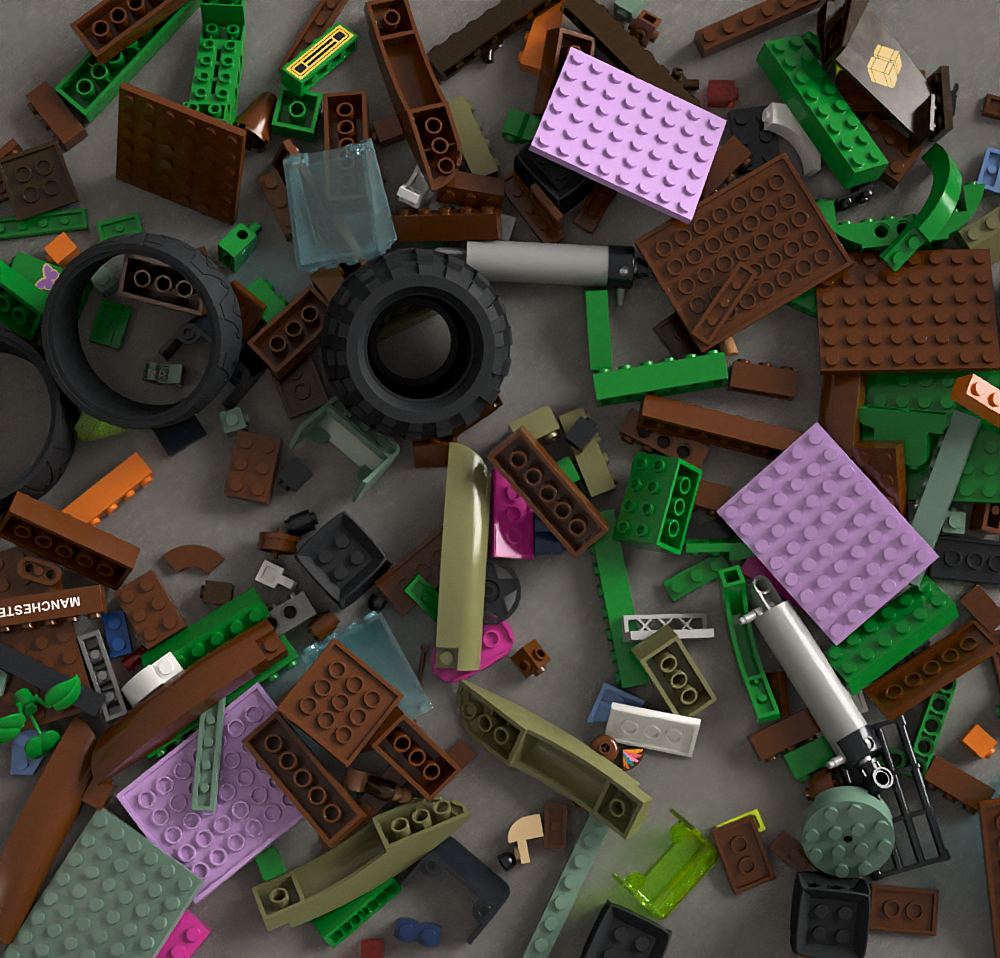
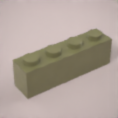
(474, 147)
(591, 462)

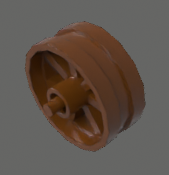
(277, 543)

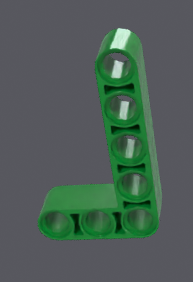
(922, 734)

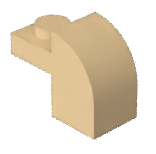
(521, 830)

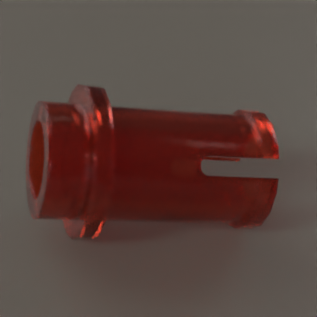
(134, 658)

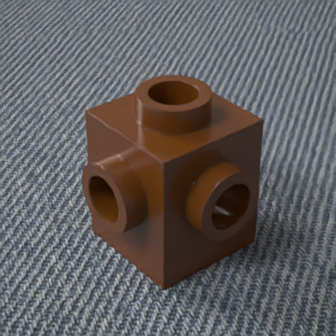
(645, 28)
(531, 659)

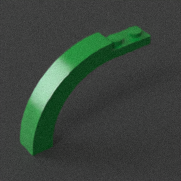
(934, 213)
(732, 547)
(743, 644)

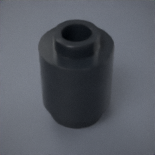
(301, 523)

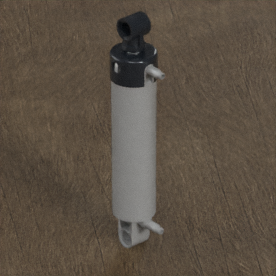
(554, 263)
(817, 684)

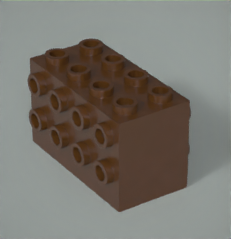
(156, 283)

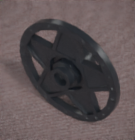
(497, 589)

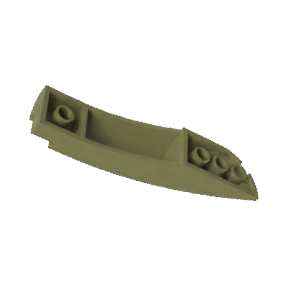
(463, 561)
(553, 758)
(359, 863)

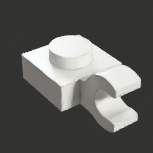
(273, 576)

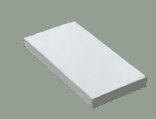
(652, 729)

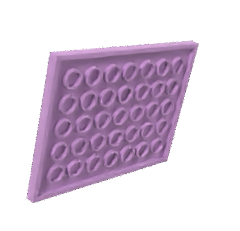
(628, 135)
(827, 534)
(249, 802)

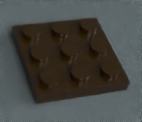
(37, 181)

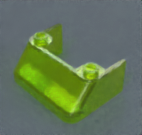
(674, 872)

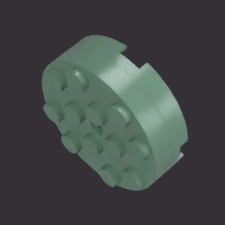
(847, 832)

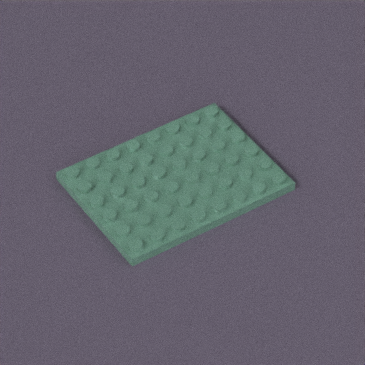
(108, 898)

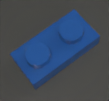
(117, 634)

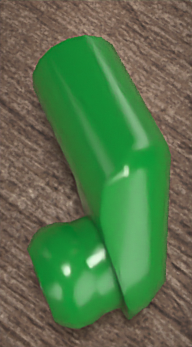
(812, 39)

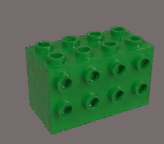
(657, 503)

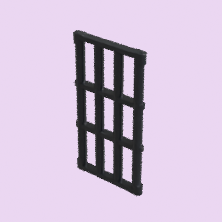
(906, 815)

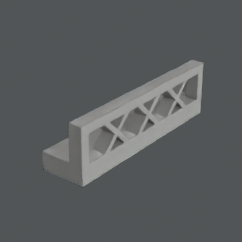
(684, 634)

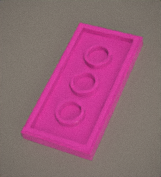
(510, 521)

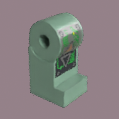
(164, 374)

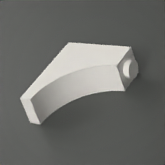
(781, 121)

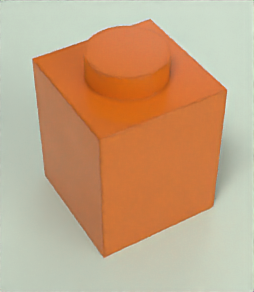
(61, 251)
(978, 742)

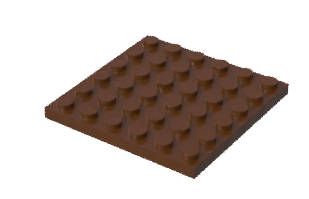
(179, 153)

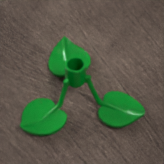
(59, 696)

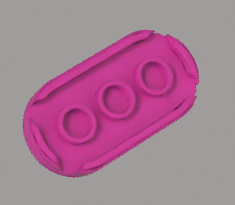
(496, 644)

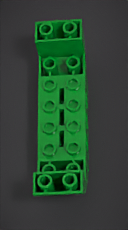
(219, 59)
(878, 235)

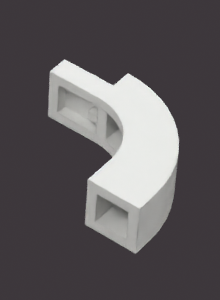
(415, 190)
(150, 679)

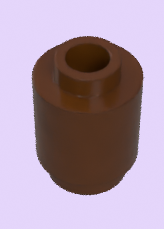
(323, 625)

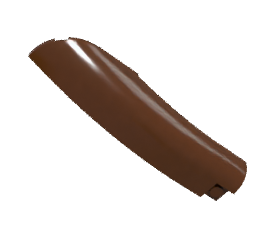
(414, 91)
(839, 408)
(185, 698)
(44, 826)

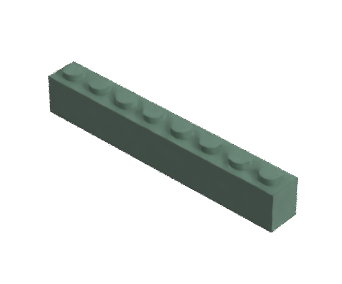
(943, 479)
(566, 889)

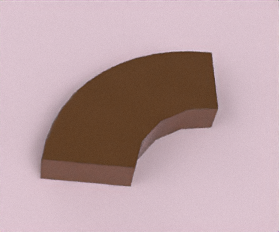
(193, 556)

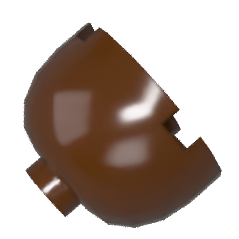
(820, 781)

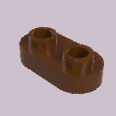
(40, 571)

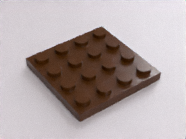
(340, 702)

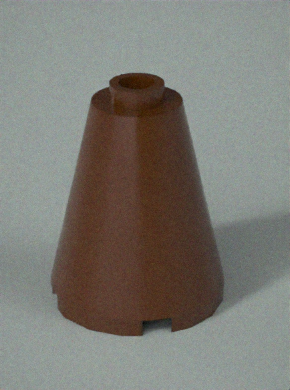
(257, 121)

